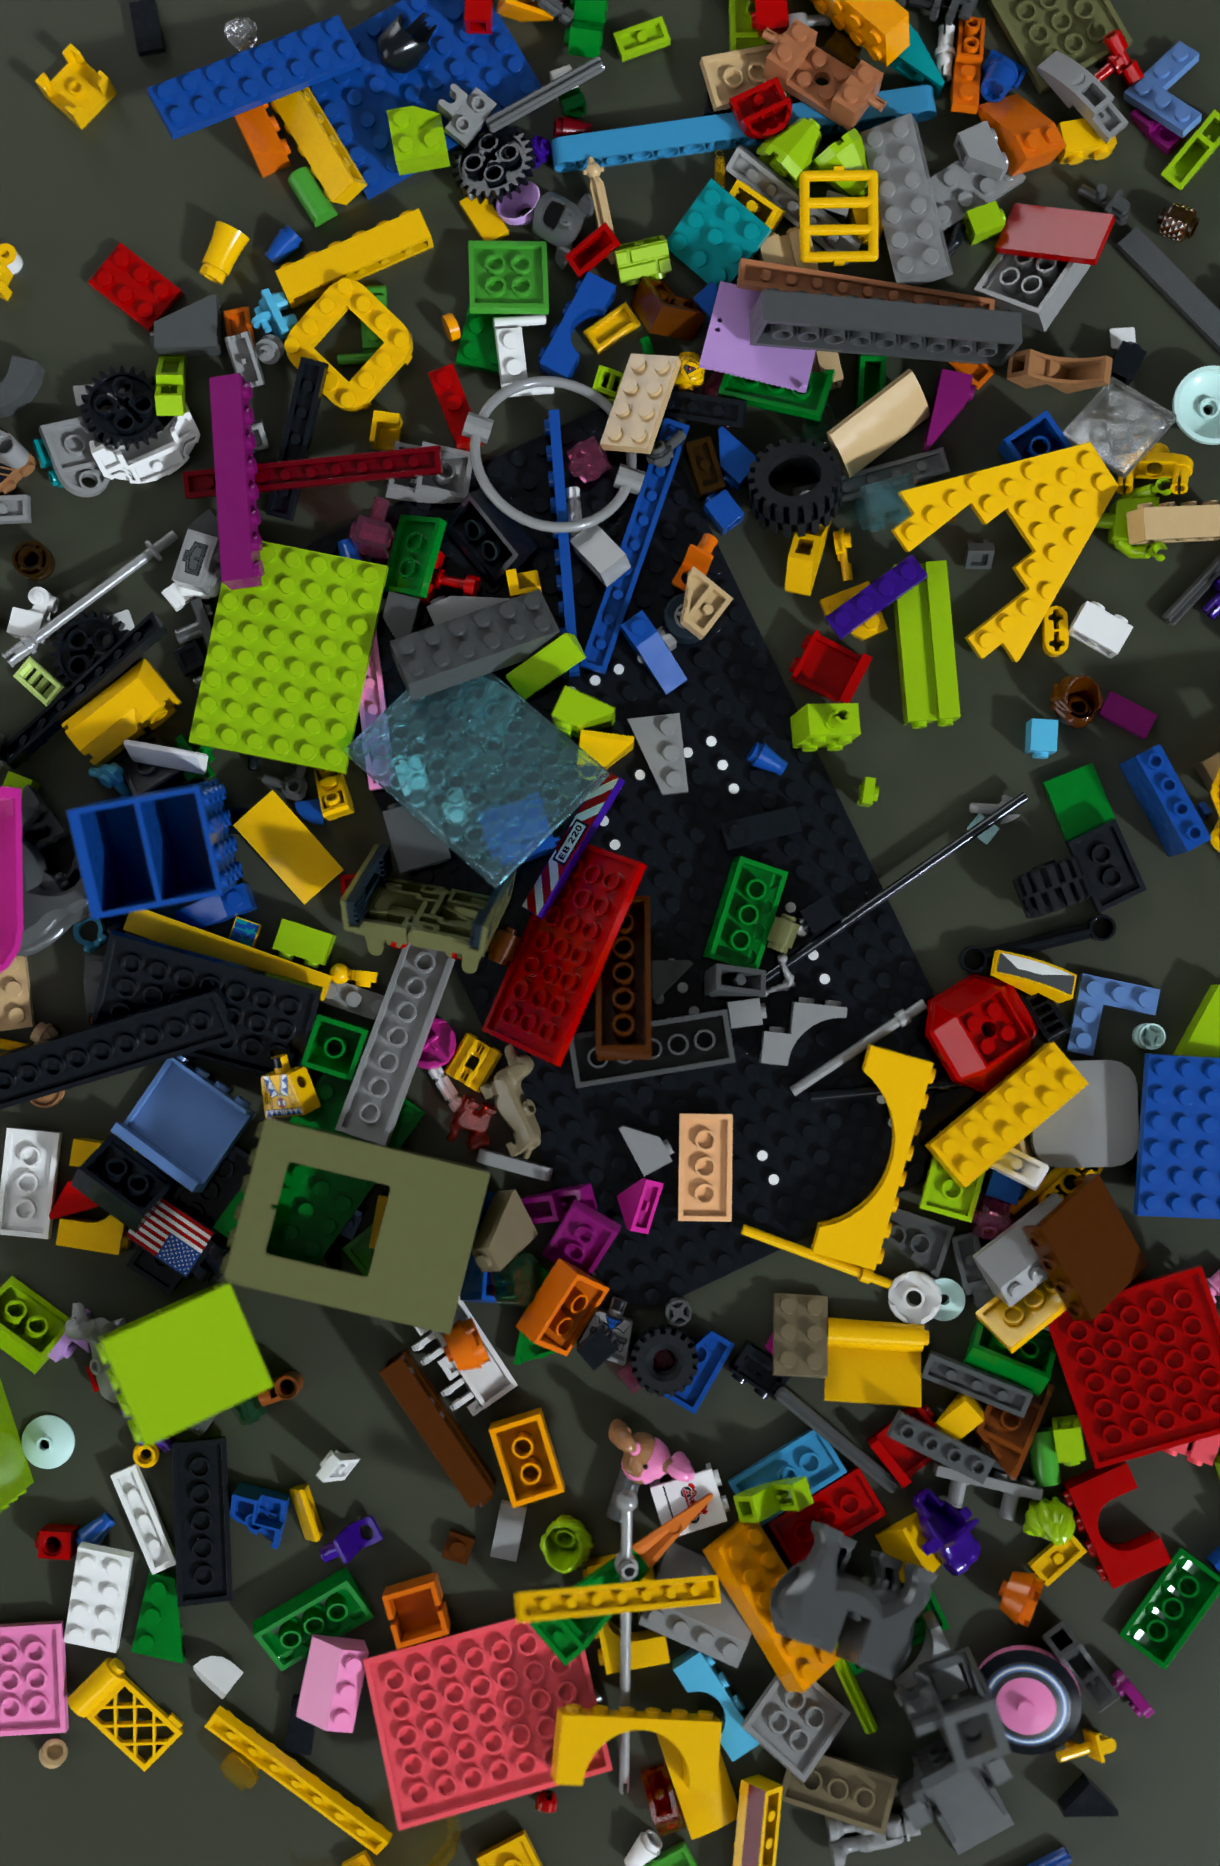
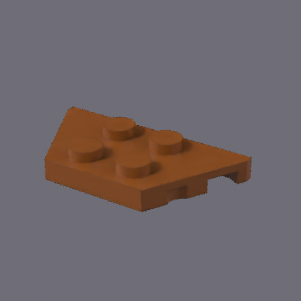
(1011, 1436)

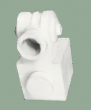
(30, 621)

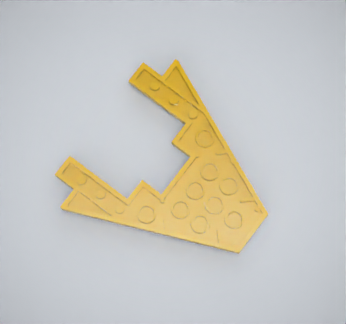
(1052, 504)

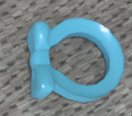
(90, 947)

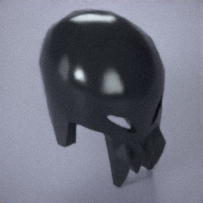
(401, 52)

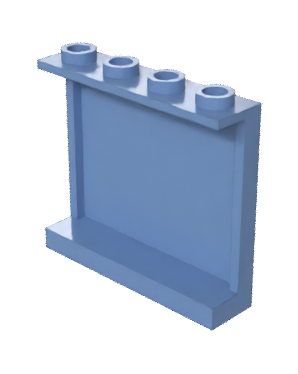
(185, 1123)

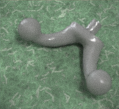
(788, 980)

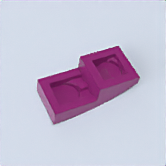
(1155, 132)

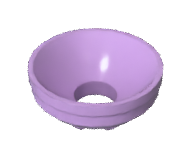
(510, 209)

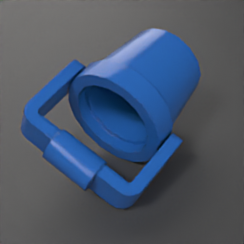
(1000, 76)

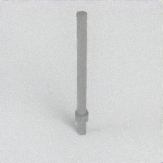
(900, 1018)

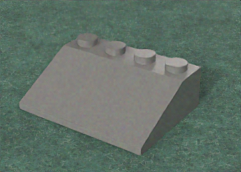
(1030, 286)
(711, 1628)

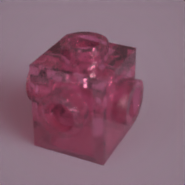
(588, 460)
(991, 1218)

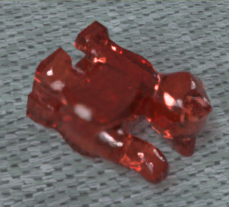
(474, 1120)

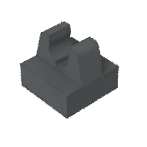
(979, 555)

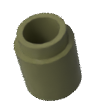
(783, 933)

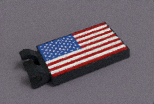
(179, 1240)

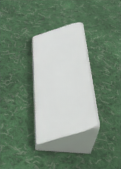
(167, 756)

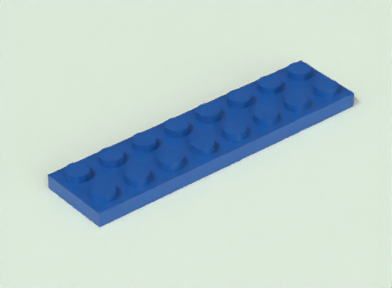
(254, 77)

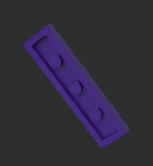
(876, 597)

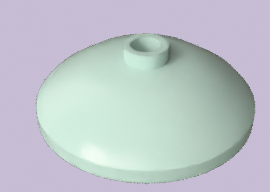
(1199, 391)

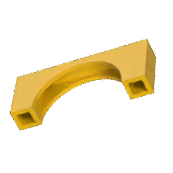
(584, 1730)

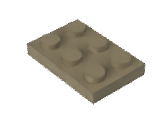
(800, 1335)

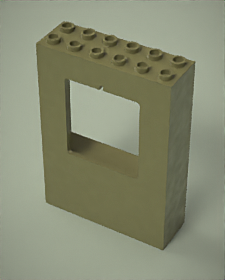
(420, 1242)

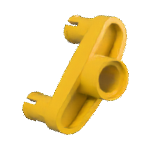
(1160, 464)

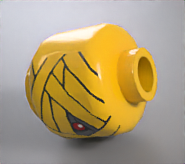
(690, 375)

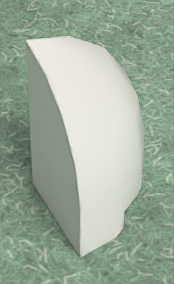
(218, 1674)

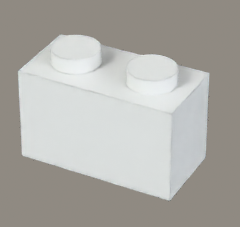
(1100, 629)

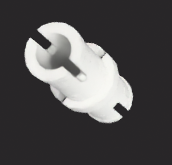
(945, 51)

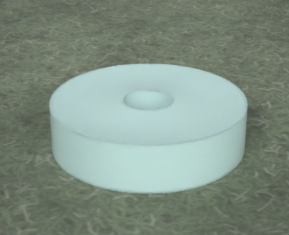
(955, 1301)

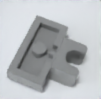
(465, 114)

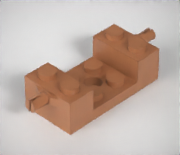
(800, 63)

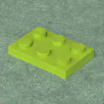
(946, 1197)

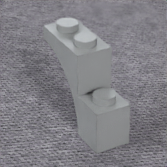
(777, 1044)

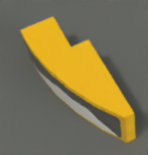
(1034, 976)

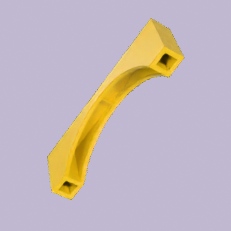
(861, 1231)

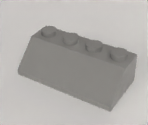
(1009, 1259)

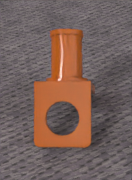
(696, 556)

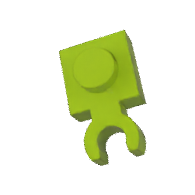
(868, 792)

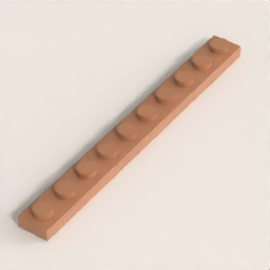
(763, 275)

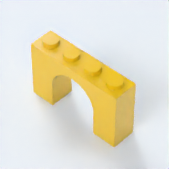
(91, 1234)
(647, 1646)

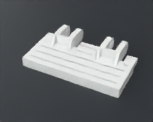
(484, 1384)

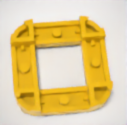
(382, 365)

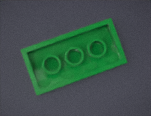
(745, 913)
(1172, 1608)
(324, 1609)

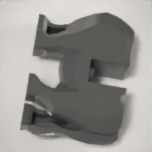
(49, 900)
(819, 1594)

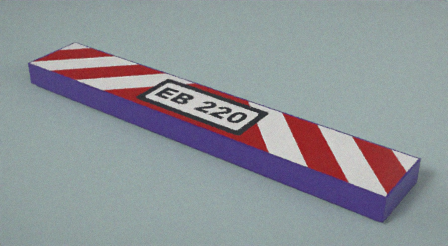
(572, 846)

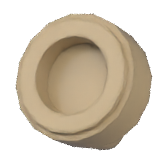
(53, 1753)

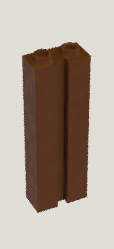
(439, 1428)

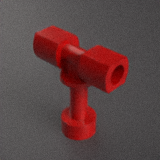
(1118, 60)
(439, 578)

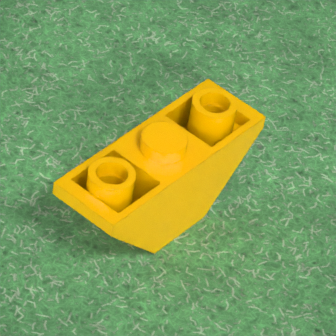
(805, 560)
(333, 794)

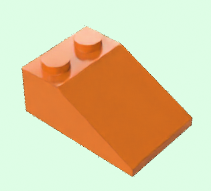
(1022, 133)

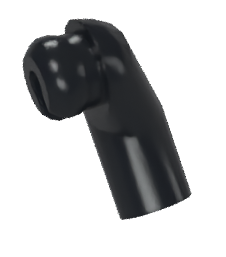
(956, 238)

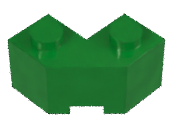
(587, 27)

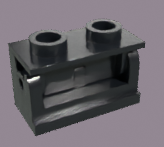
(756, 1367)

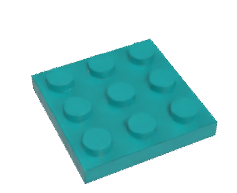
(717, 235)

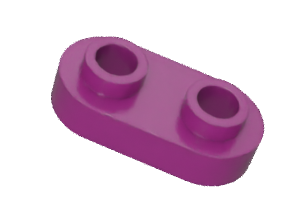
(1138, 1703)

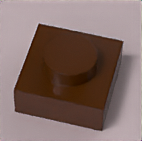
(458, 1547)

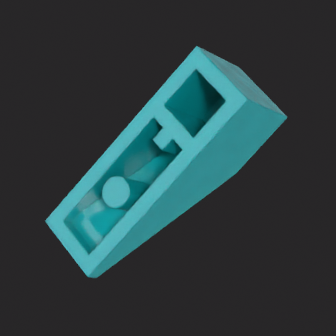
(918, 65)

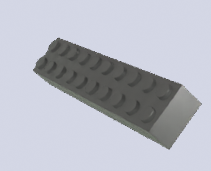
(884, 327)

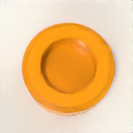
(451, 327)

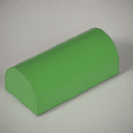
(311, 196)
(1044, 1458)

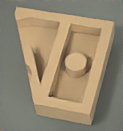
(702, 603)

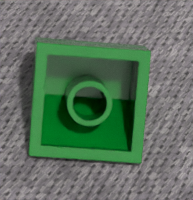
(335, 1046)

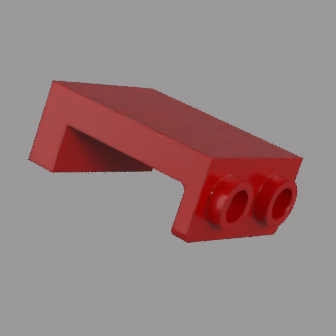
(829, 668)
(897, 1457)

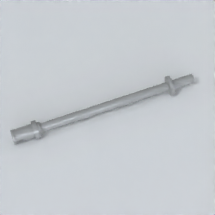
(30, 643)

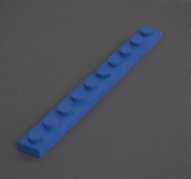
(559, 506)
(635, 546)

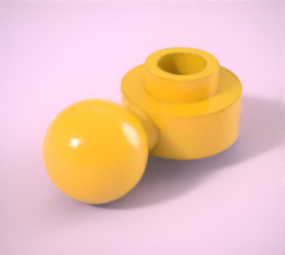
(342, 974)

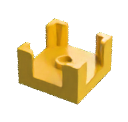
(77, 88)

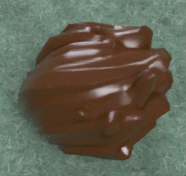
(1076, 700)

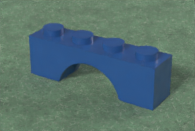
(591, 300)

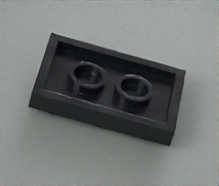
(1107, 865)

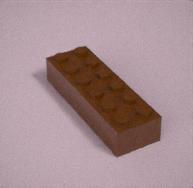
(625, 990)

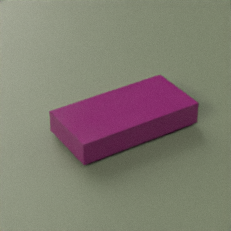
(1127, 715)

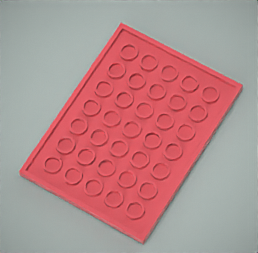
(473, 1718)

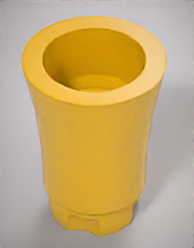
(222, 252)

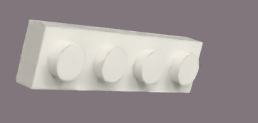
(144, 1518)

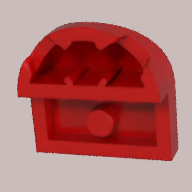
(762, 110)

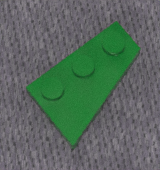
(159, 1622)

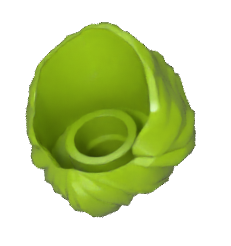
(1049, 1520)
(566, 1544)

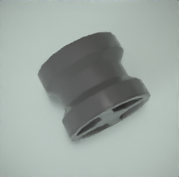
(680, 1315)

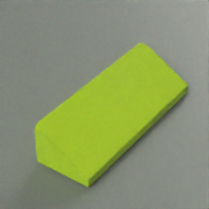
(546, 665)

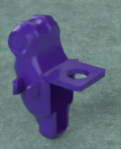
(946, 1532)

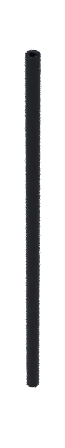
(898, 885)

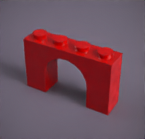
(1117, 1561)

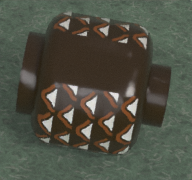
(1178, 222)

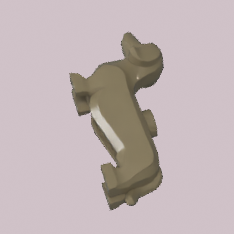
(513, 1104)

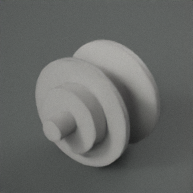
(269, 349)

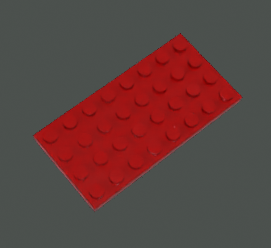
(564, 956)

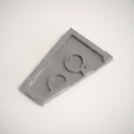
(663, 749)

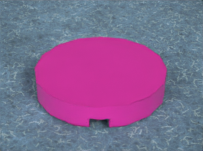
(438, 1046)

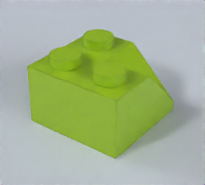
(417, 139)

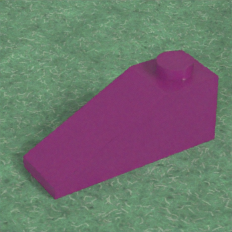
(950, 396)

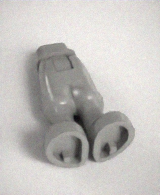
(898, 1829)

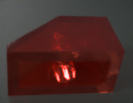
(662, 1800)

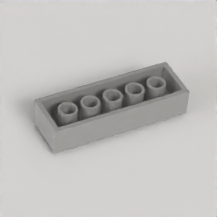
(907, 202)

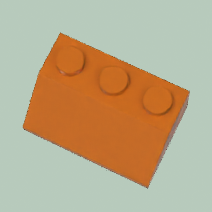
(262, 140)
(562, 1308)

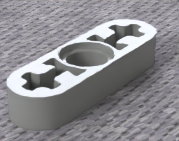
(514, 1164)

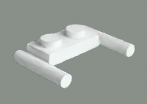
(511, 350)

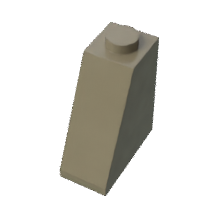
(502, 1232)

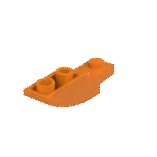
(967, 65)

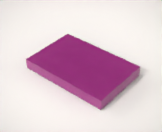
(582, 1237)

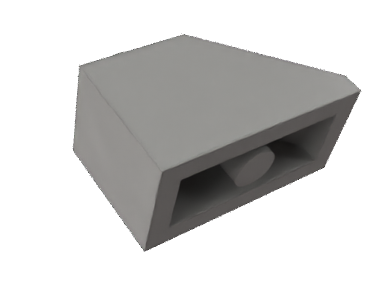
(647, 1149)

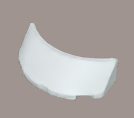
(150, 461)

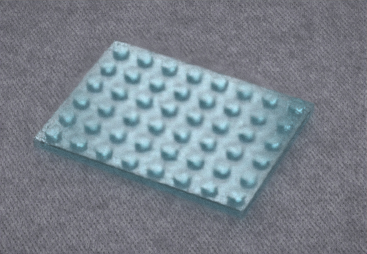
(478, 770)

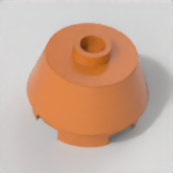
(465, 1346)
(1020, 1596)

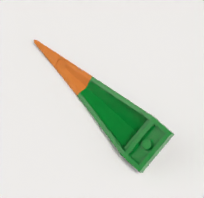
(573, 1635)

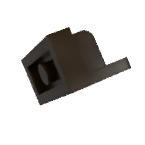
(703, 467)

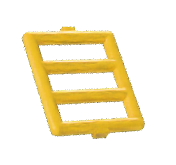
(807, 203)

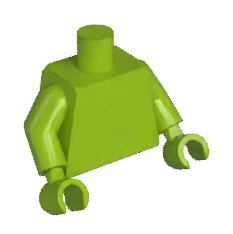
(1117, 521)

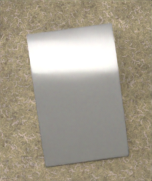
(442, 488)

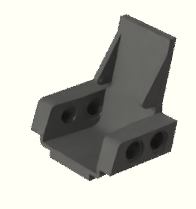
(961, 1801)

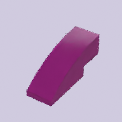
(554, 1204)

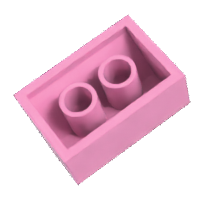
(332, 1683)

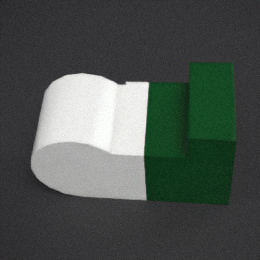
(572, 98)

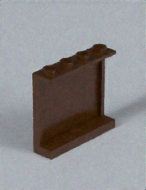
(1086, 1248)

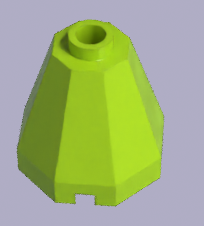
(792, 149)
(847, 153)

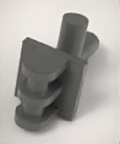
(1116, 206)

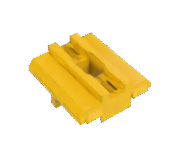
(488, 1060)

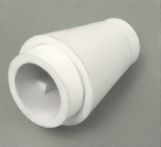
(644, 1849)

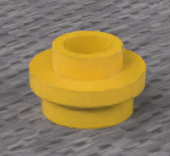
(143, 1461)

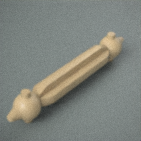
(599, 196)

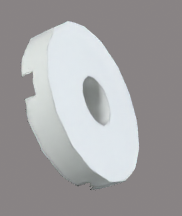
(928, 1290)

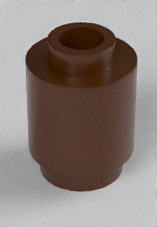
(503, 945)

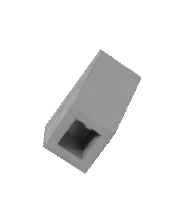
(980, 152)

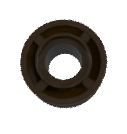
(23, 555)

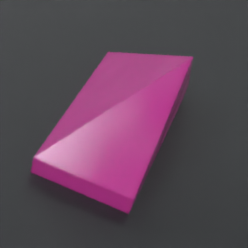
(639, 1204)

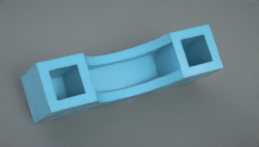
(698, 1674)

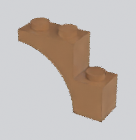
(1069, 375)

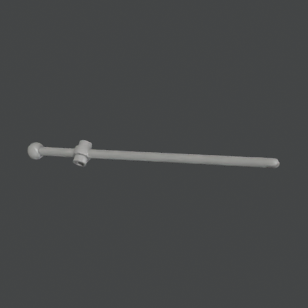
(627, 1568)

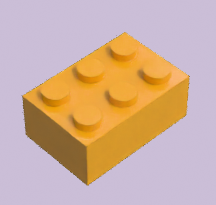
(527, 1457)

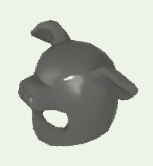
(561, 222)

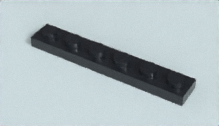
(299, 430)

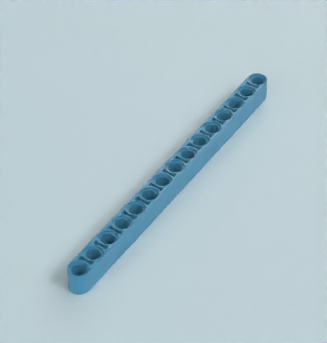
(716, 132)

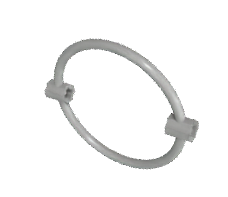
(479, 428)

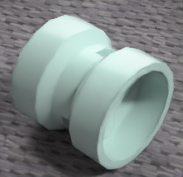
(1153, 1038)

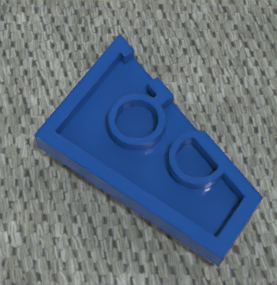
(712, 1354)

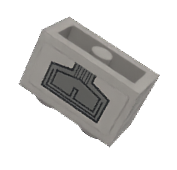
(197, 562)

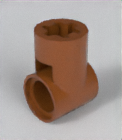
(280, 1392)

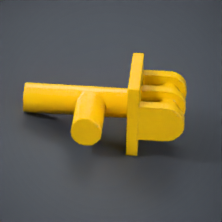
(1095, 1745)

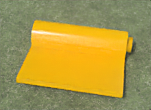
(874, 1362)

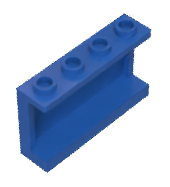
(1165, 801)

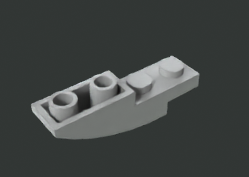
(1084, 92)

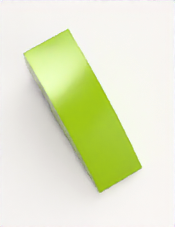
(1194, 153)
(170, 385)

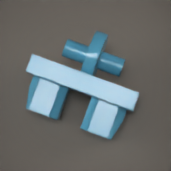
(269, 315)

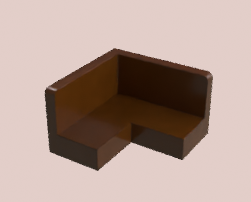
(665, 312)

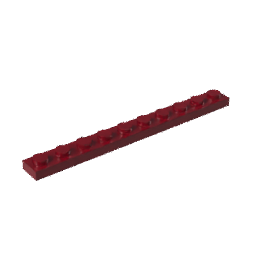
(328, 471)

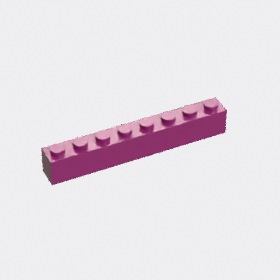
(236, 481)

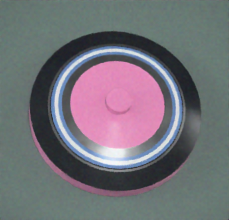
(1034, 1697)

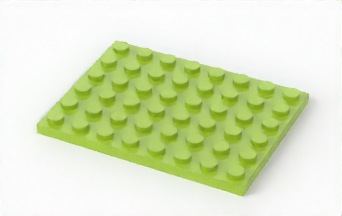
(291, 659)

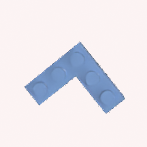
(1154, 100)
(1088, 1005)

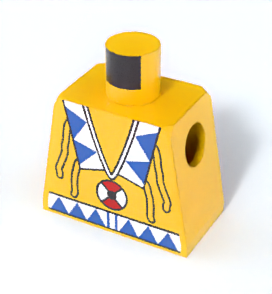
(288, 1090)

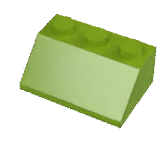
(580, 711)
(28, 1325)

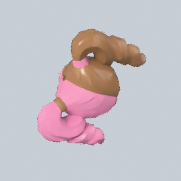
(645, 1449)

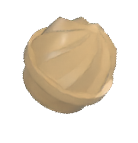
(43, 1032)

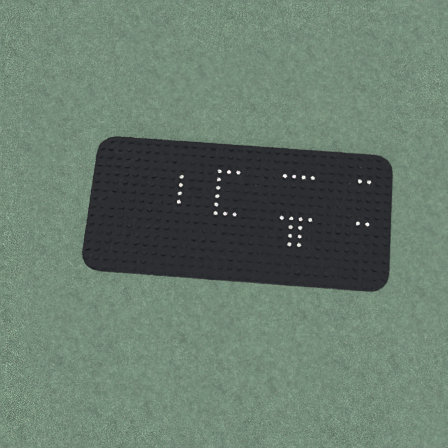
(790, 1155)

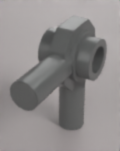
(663, 451)
(293, 786)

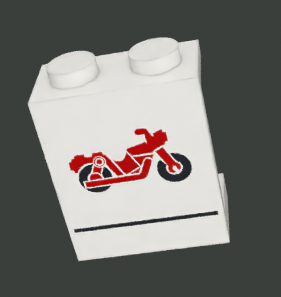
(676, 1496)

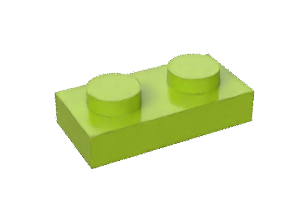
(641, 39)

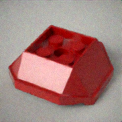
(957, 1035)

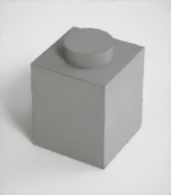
(746, 1013)

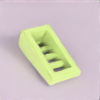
(51, 693)

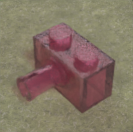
(372, 534)

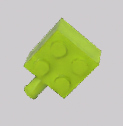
(825, 726)

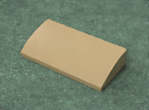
(878, 423)

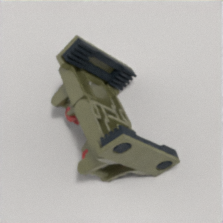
(421, 912)

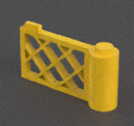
(105, 1685)

